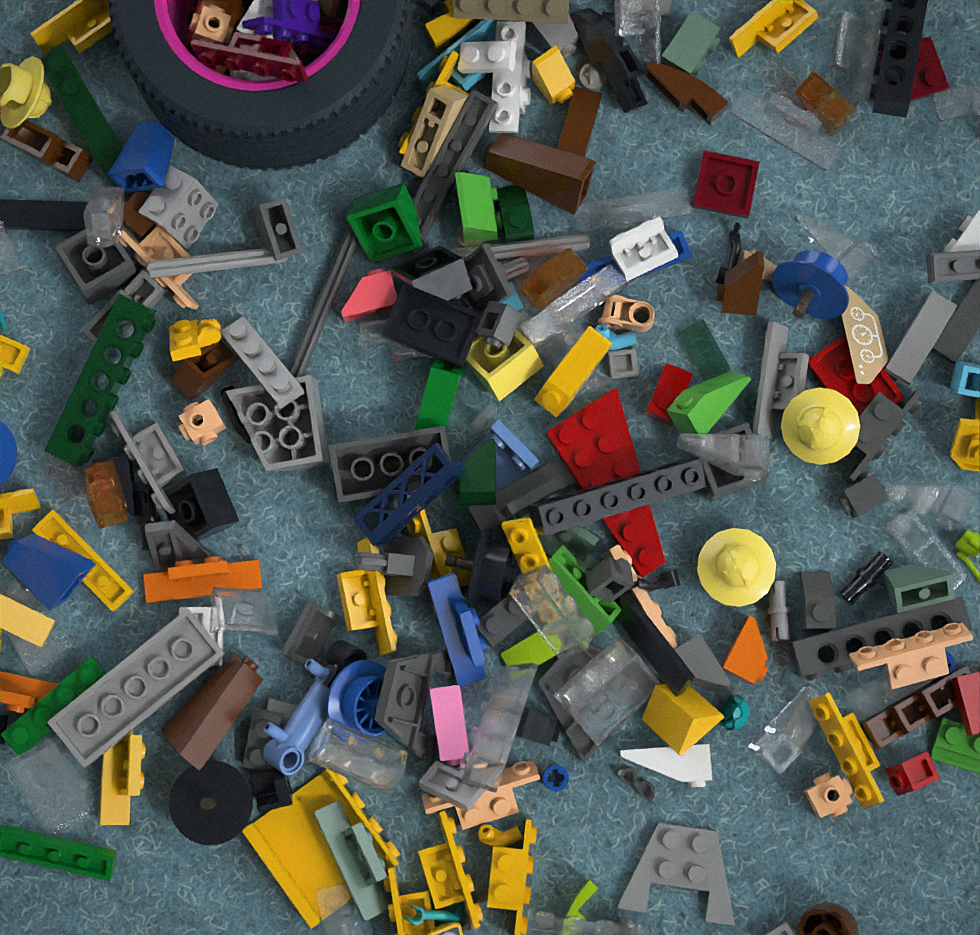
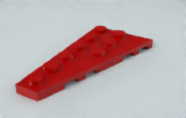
(600, 449)

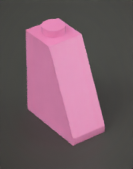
(450, 724)

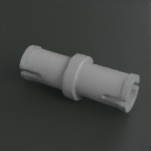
(778, 612)

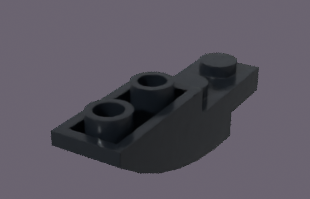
(614, 54)

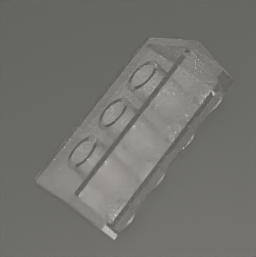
(498, 726)

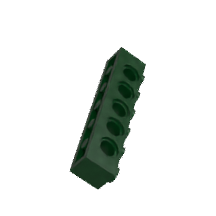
(62, 442)

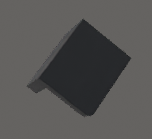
(272, 789)

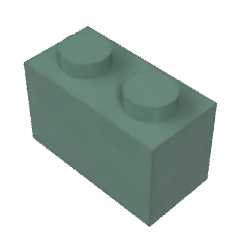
(691, 44)

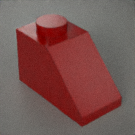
(670, 385)

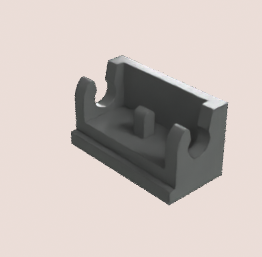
(310, 632)

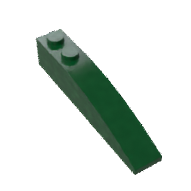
(83, 110)

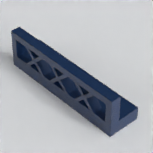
(419, 500)

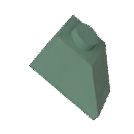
(918, 586)

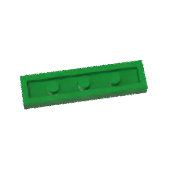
(33, 724)
(57, 853)

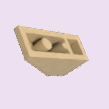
(432, 127)

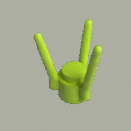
(969, 546)

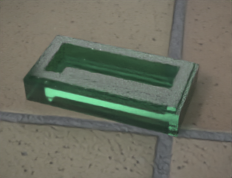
(704, 350)

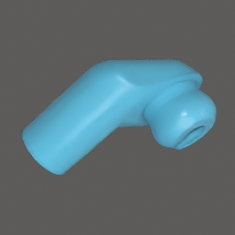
(619, 341)

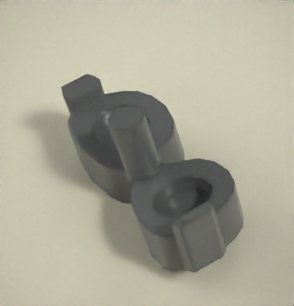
(644, 788)

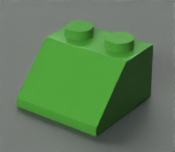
(476, 207)

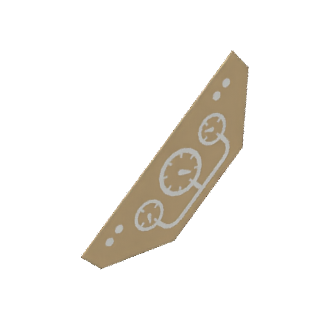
(864, 339)

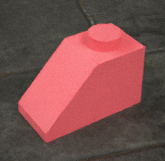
(371, 297)

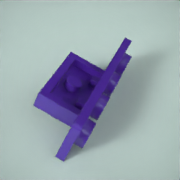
(293, 21)

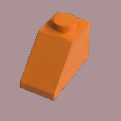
(747, 654)

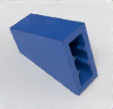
(144, 159)
(47, 568)

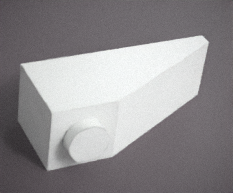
(691, 767)

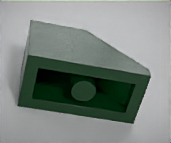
(515, 214)
(478, 483)

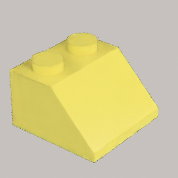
(505, 367)

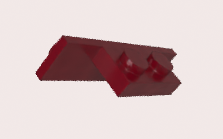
(252, 54)

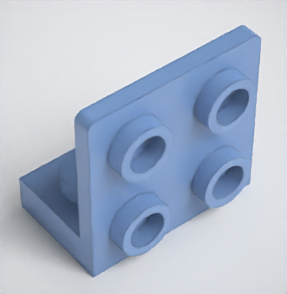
(512, 456)

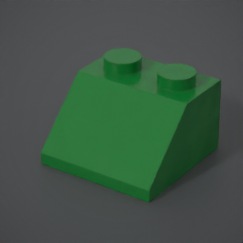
(385, 223)

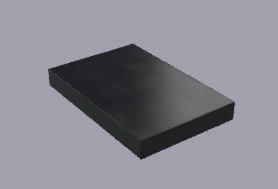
(432, 325)

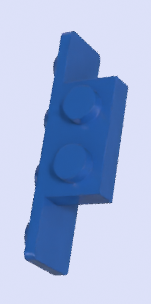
(458, 629)

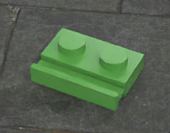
(955, 747)

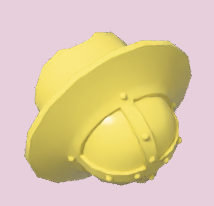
(23, 92)
(820, 426)
(736, 567)

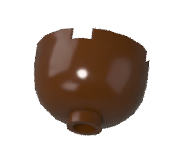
(827, 920)

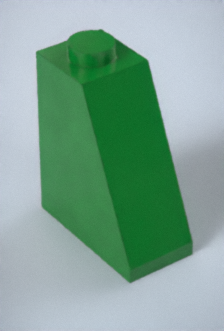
(439, 395)

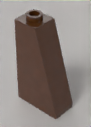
(542, 170)
(212, 710)

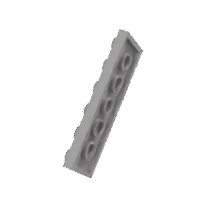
(136, 688)

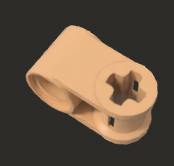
(624, 313)

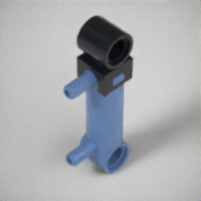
(288, 745)

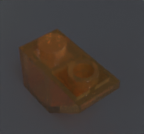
(825, 102)
(553, 278)
(105, 494)

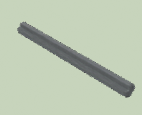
(324, 303)

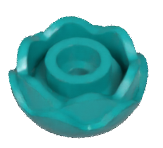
(735, 713)

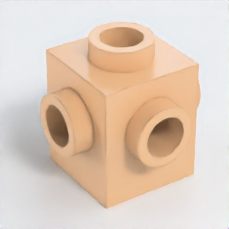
(215, 17)
(208, 429)
(818, 795)

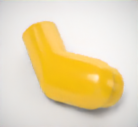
(493, 837)

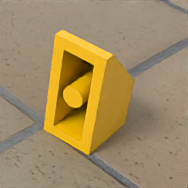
(553, 76)

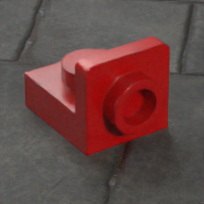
(912, 774)

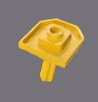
(966, 443)

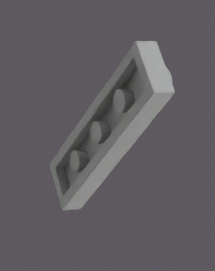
(262, 362)

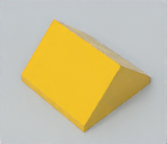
(680, 719)

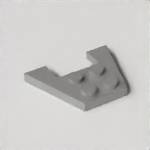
(681, 859)

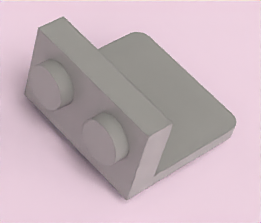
(180, 207)

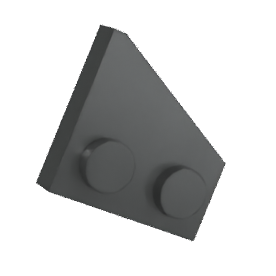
(171, 544)

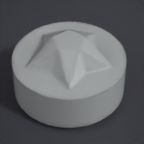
(592, 77)

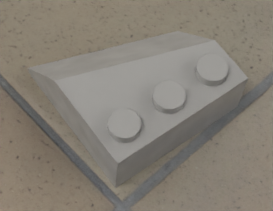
(286, 436)

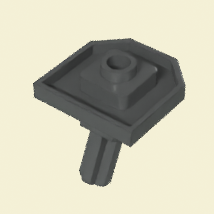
(490, 277)
(404, 565)

